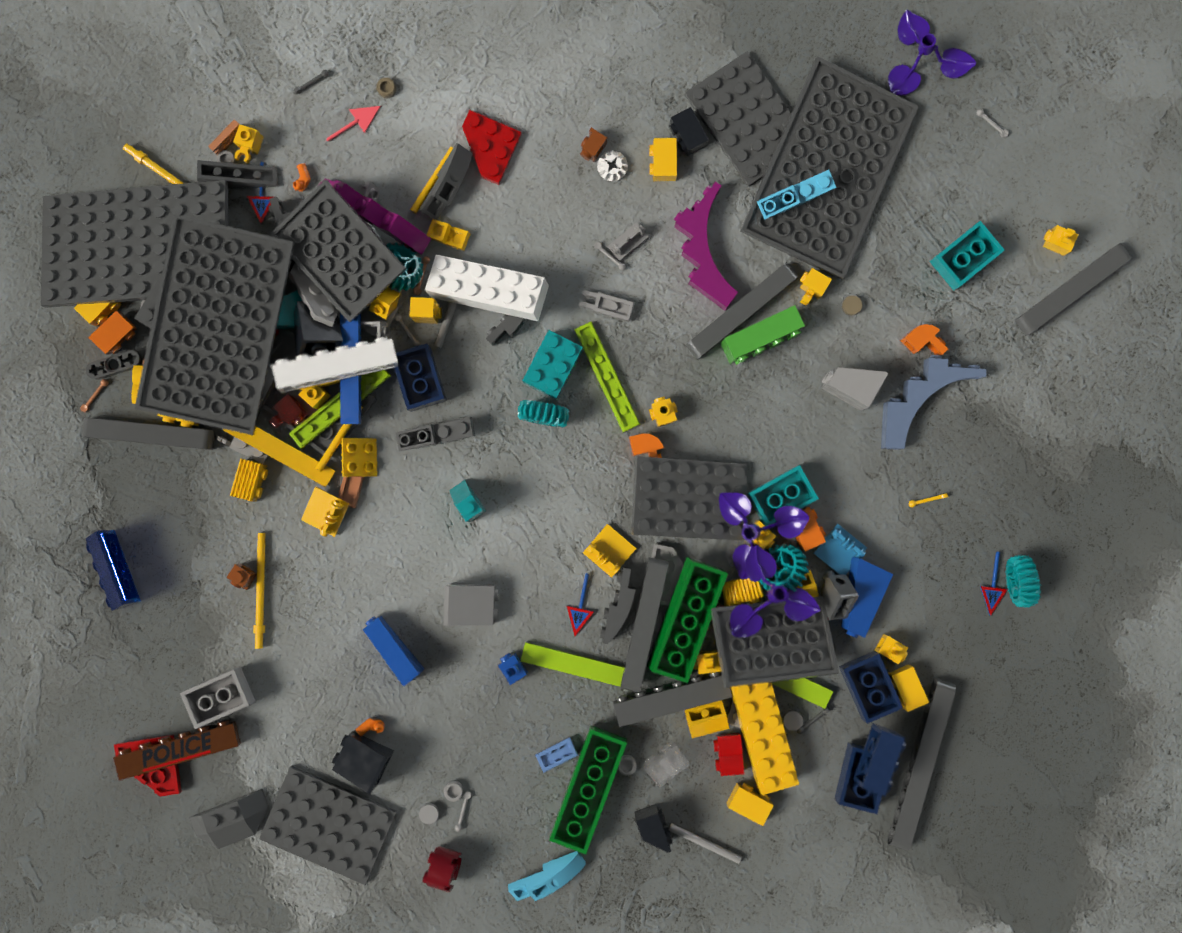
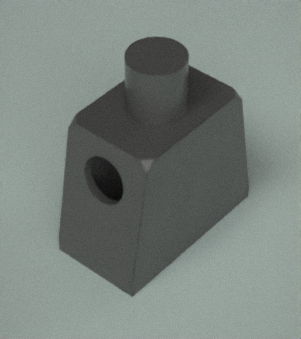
(838, 595)

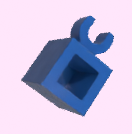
(512, 668)

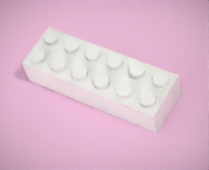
(487, 287)
(335, 365)

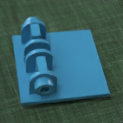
(840, 549)

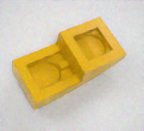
(448, 235)

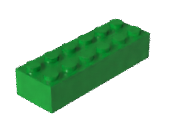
(687, 620)
(588, 789)

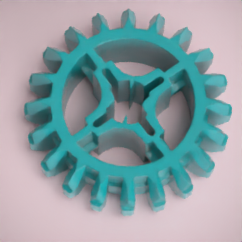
(411, 262)
(543, 413)
(786, 574)
(1023, 581)

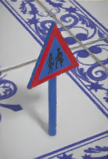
(260, 203)
(991, 594)
(578, 615)

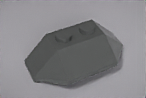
(231, 820)

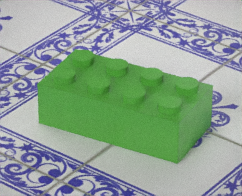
(763, 334)

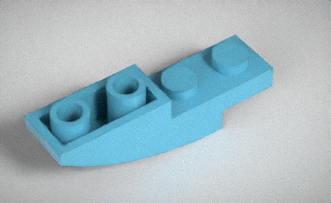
(796, 195)
(554, 876)

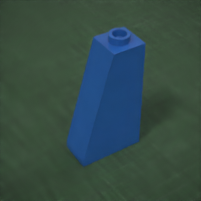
(871, 586)
(393, 650)

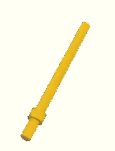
(142, 158)
(259, 628)

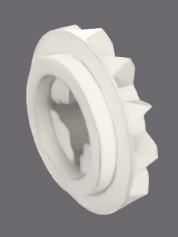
(616, 173)

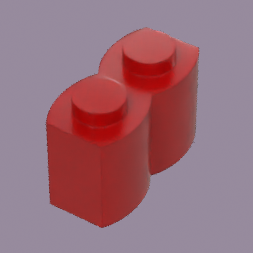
(729, 754)

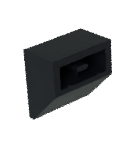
(651, 827)

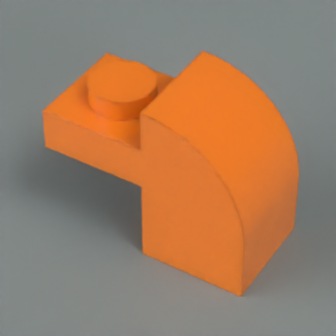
(922, 336)
(644, 444)

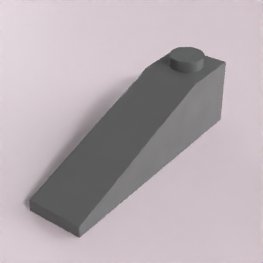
(237, 174)

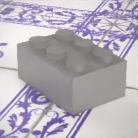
(217, 697)

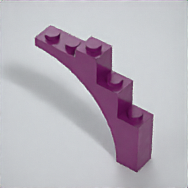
(381, 218)
(694, 226)

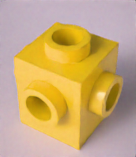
(660, 418)

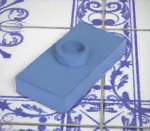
(556, 754)

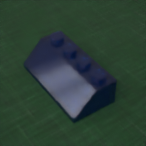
(112, 569)

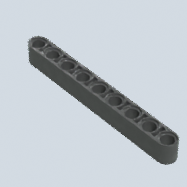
(921, 764)

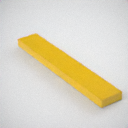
(286, 455)

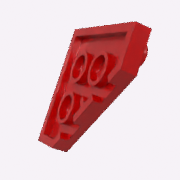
(490, 144)
(162, 781)

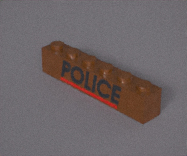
(176, 750)

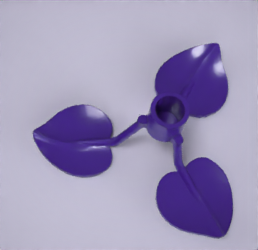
(916, 29)
(736, 506)
(798, 604)

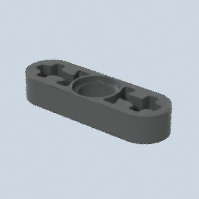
(105, 362)

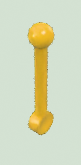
(912, 503)

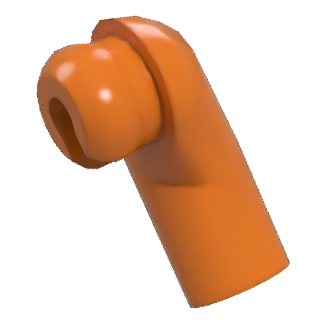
(304, 179)
(371, 724)

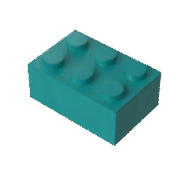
(967, 255)
(552, 365)
(786, 489)

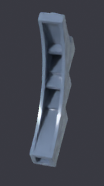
(899, 415)

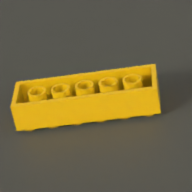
(764, 737)

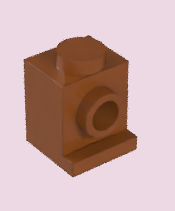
(593, 145)
(241, 576)

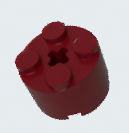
(442, 869)

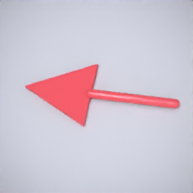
(362, 116)

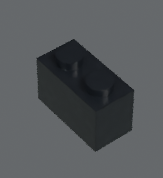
(688, 131)

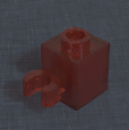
(289, 411)

